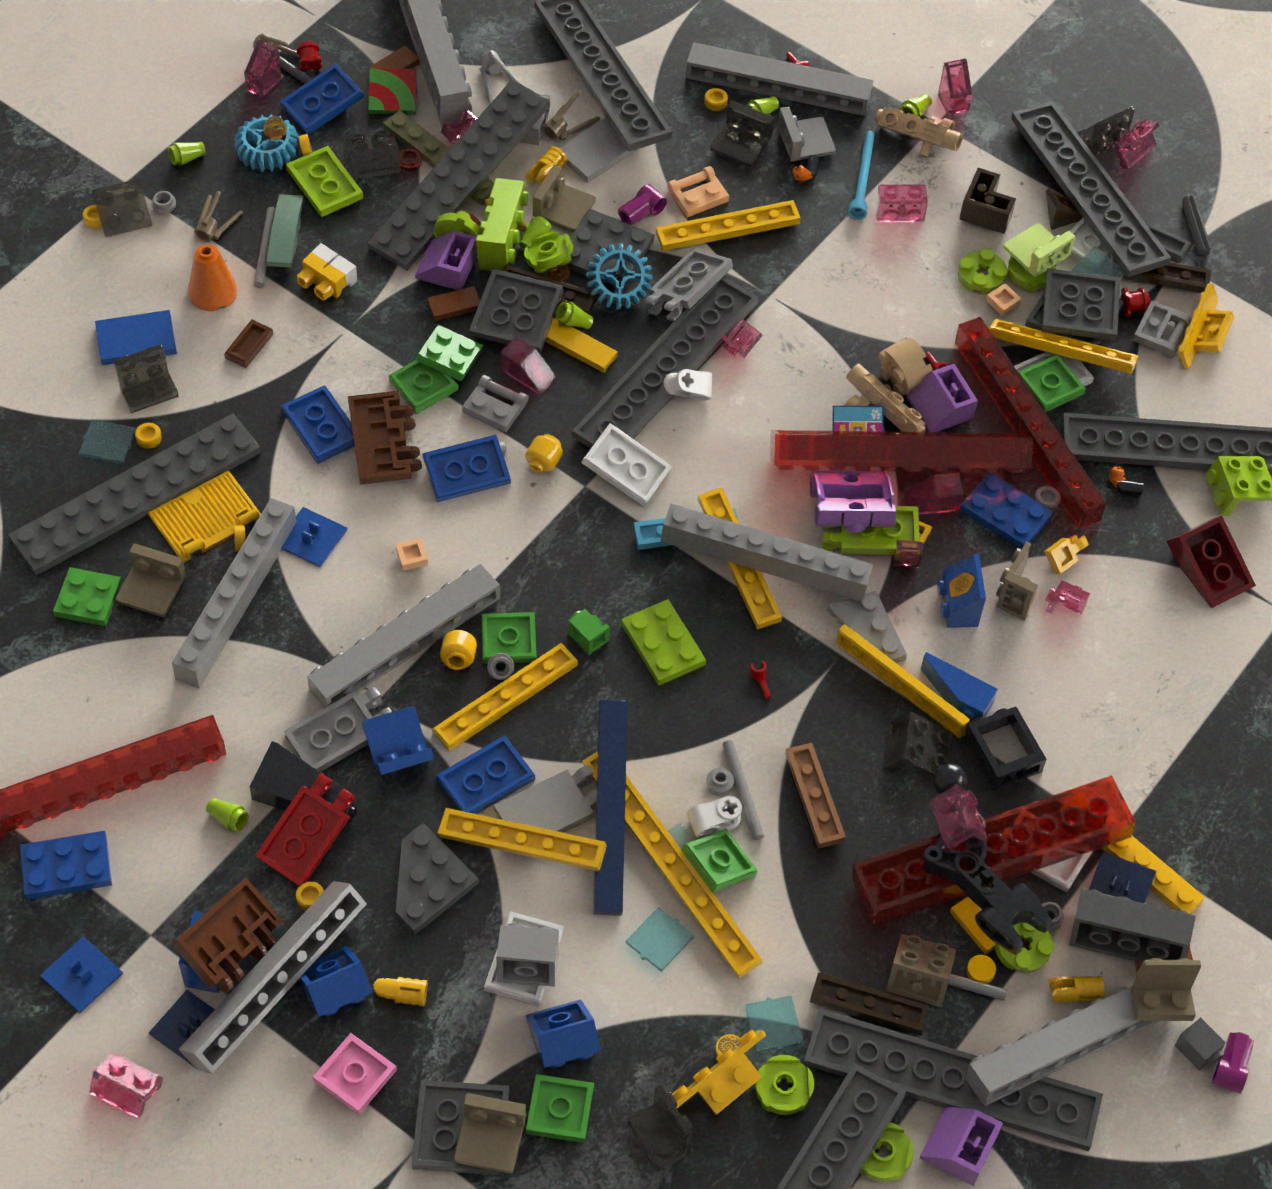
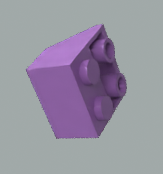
(448, 260)
(943, 399)
(961, 1142)

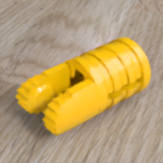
(544, 165)
(1077, 989)
(402, 990)

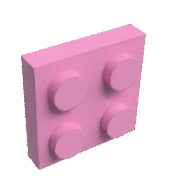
(354, 1073)

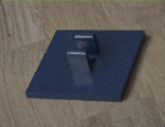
(1122, 878)
(181, 1022)

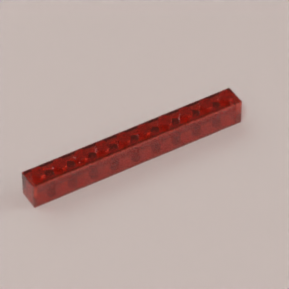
(1026, 416)
(110, 773)

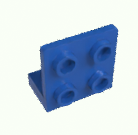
(396, 740)

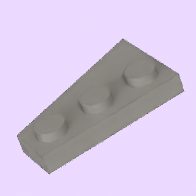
(870, 622)

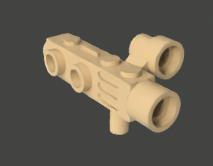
(932, 131)
(877, 394)

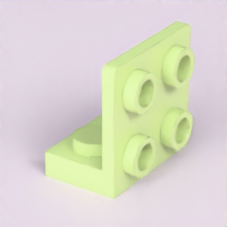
(1039, 249)

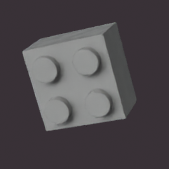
(527, 954)

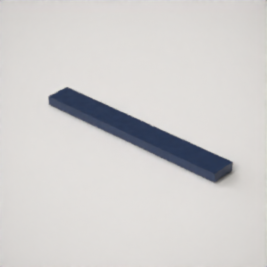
(611, 806)

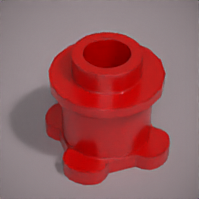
(309, 56)
(1134, 300)

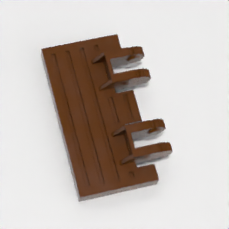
(379, 435)
(227, 933)

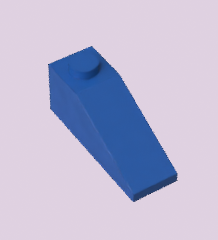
(959, 688)

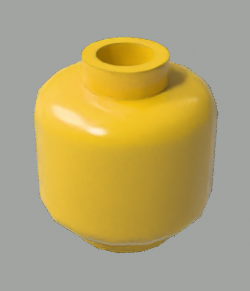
(544, 453)
(458, 649)

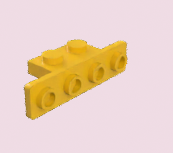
(1206, 329)
(727, 1078)

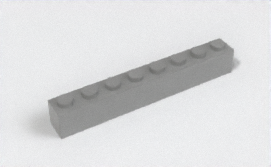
(779, 79)
(766, 552)
(234, 593)
(404, 636)
(272, 977)
(1054, 1047)

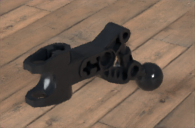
(998, 904)

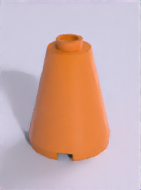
(211, 280)

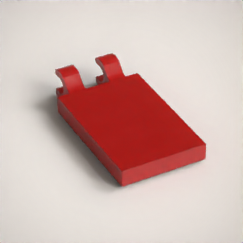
(305, 831)

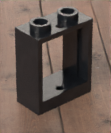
(1015, 770)

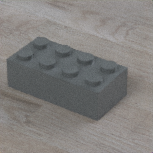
(1130, 928)

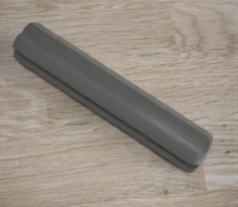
(1196, 225)

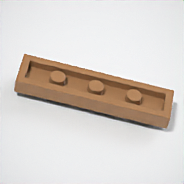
(815, 795)

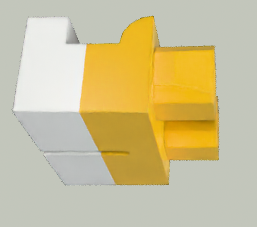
(327, 271)

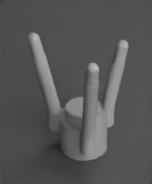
(493, 65)

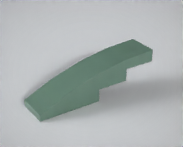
(285, 230)

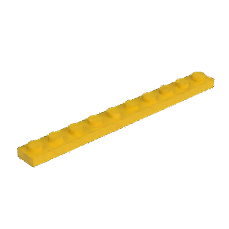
(685, 880)

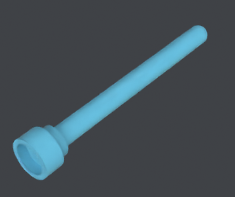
(858, 206)

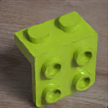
(1238, 480)

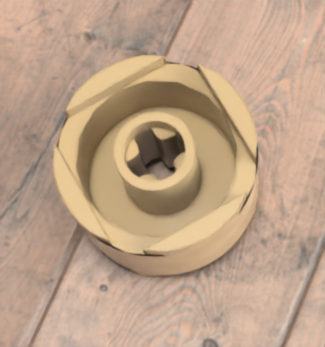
(904, 365)

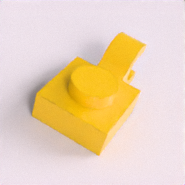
(1063, 552)

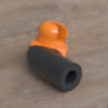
(809, 172)
(1122, 484)

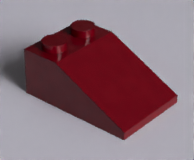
(1212, 561)

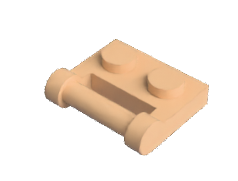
(701, 197)

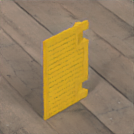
(204, 515)

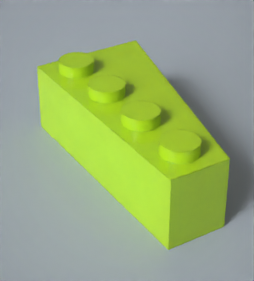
(501, 224)

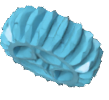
(267, 152)
(608, 276)

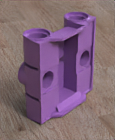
(853, 499)

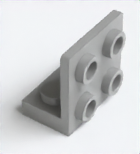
(804, 136)

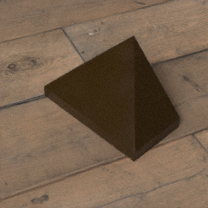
(1061, 210)

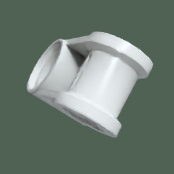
(690, 384)
(714, 816)

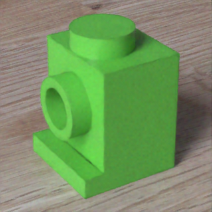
(588, 631)

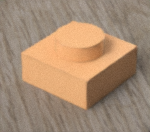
(1003, 299)
(411, 554)

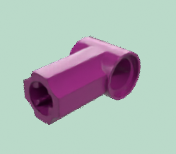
(647, 201)
(1232, 1068)

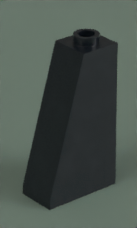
(283, 775)

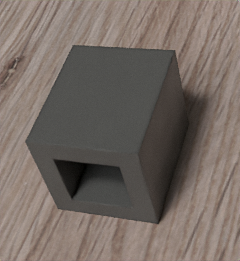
(1200, 1044)

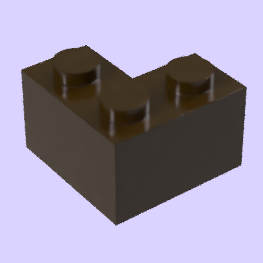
(985, 205)

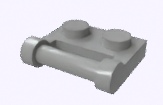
(1154, 325)
(491, 409)

